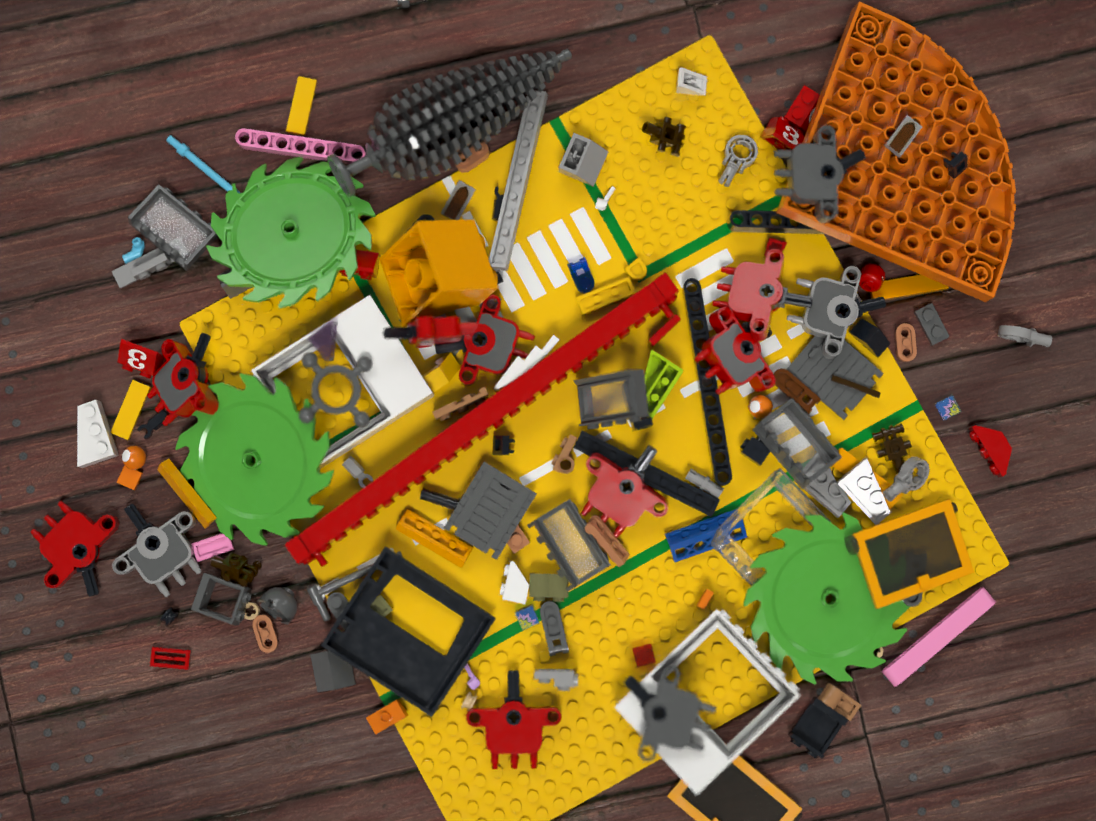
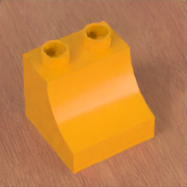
(438, 269)

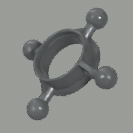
(364, 364)

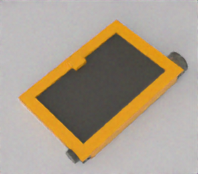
(911, 553)
(737, 795)

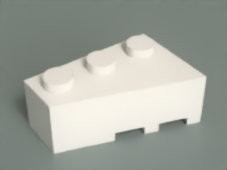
(93, 435)

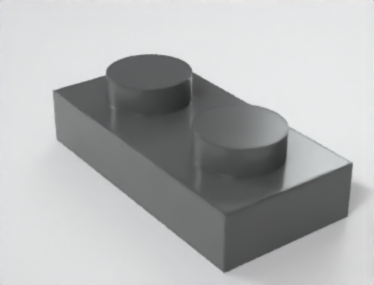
(931, 324)

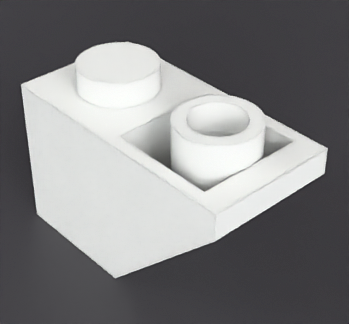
(516, 585)

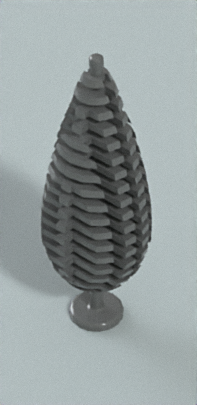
(449, 117)

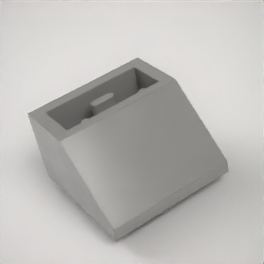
(583, 160)

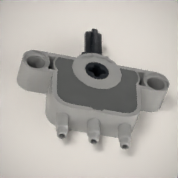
(166, 559)

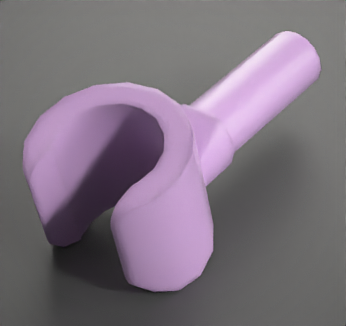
(474, 681)

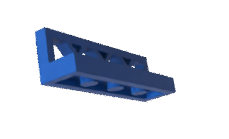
(701, 531)

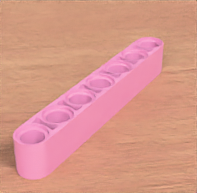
(293, 142)
(938, 636)

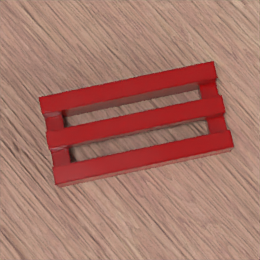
(664, 330)
(171, 650)

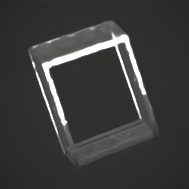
(731, 550)

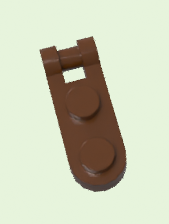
(795, 389)

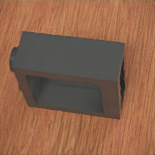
(204, 594)

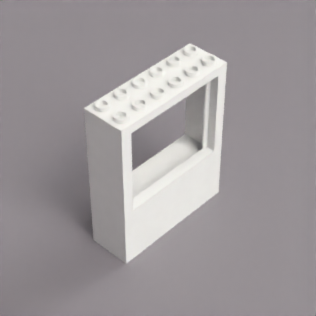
(391, 382)
(701, 767)

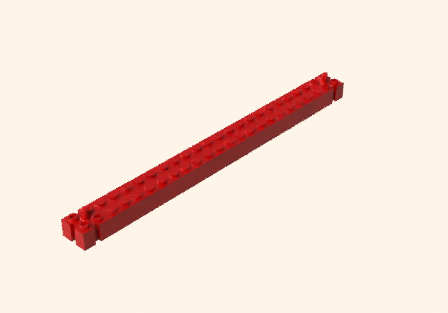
(477, 423)

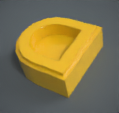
(636, 270)

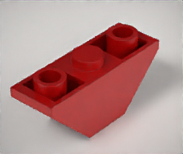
(993, 447)

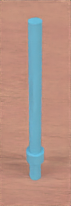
(184, 150)

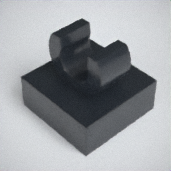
(957, 164)
(501, 445)

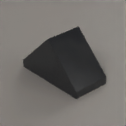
(870, 337)

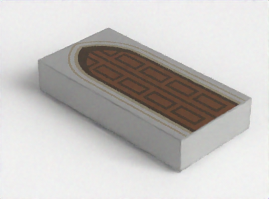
(903, 136)
(458, 201)

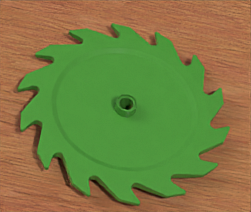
(286, 262)
(285, 455)
(796, 610)

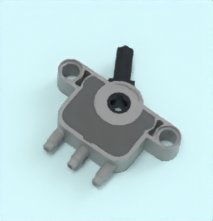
(829, 298)

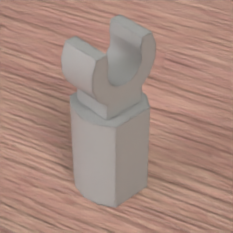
(356, 470)

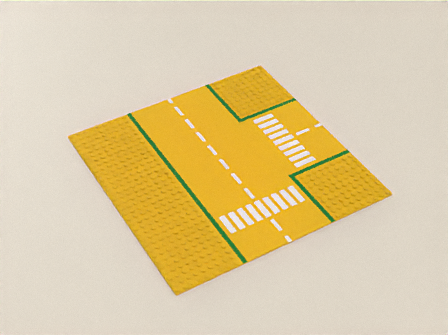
(677, 224)

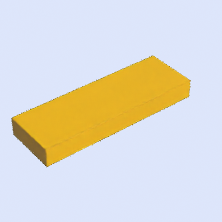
(301, 106)
(605, 295)
(130, 410)

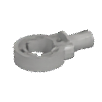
(735, 162)
(1026, 335)
(903, 480)

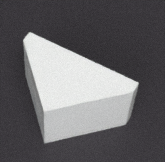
(691, 82)

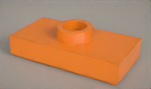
(387, 716)

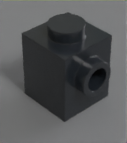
(754, 450)

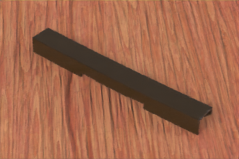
(855, 386)

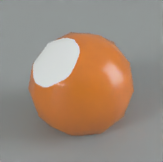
(760, 406)
(134, 457)

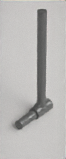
(318, 593)

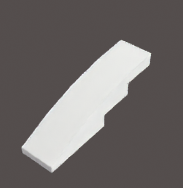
(520, 366)

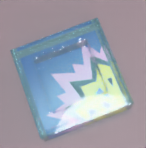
(948, 407)
(527, 617)

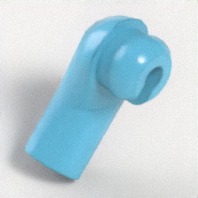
(136, 252)

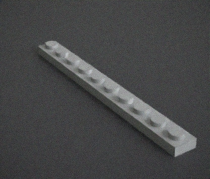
(517, 182)

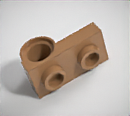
(567, 445)
(839, 701)

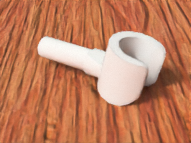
(602, 203)

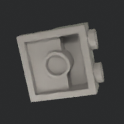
(562, 677)

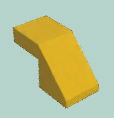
(442, 373)

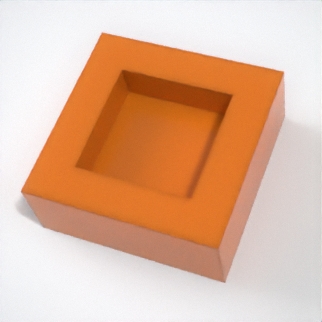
(129, 478)
(705, 598)

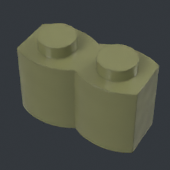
(548, 586)

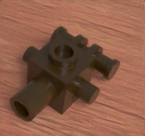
(666, 135)
(894, 448)
(236, 568)

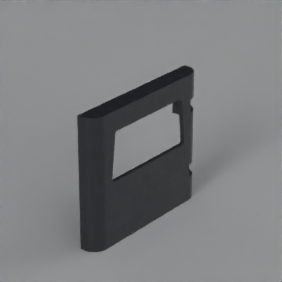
(395, 655)

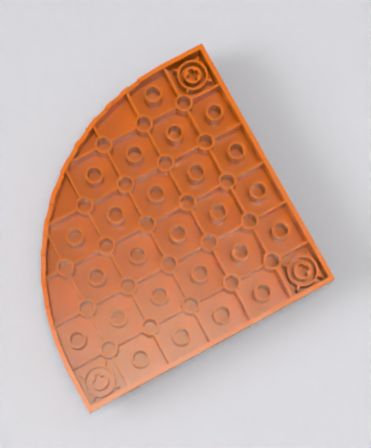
(909, 203)

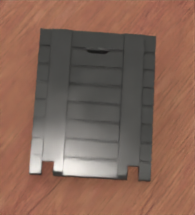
(817, 371)
(490, 510)

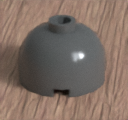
(279, 603)

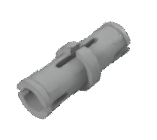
(704, 483)

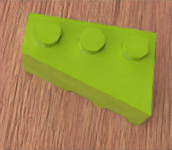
(659, 380)

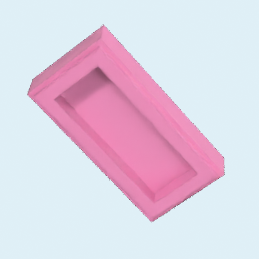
(212, 546)

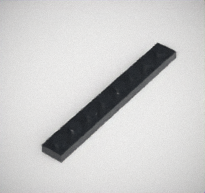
(654, 477)

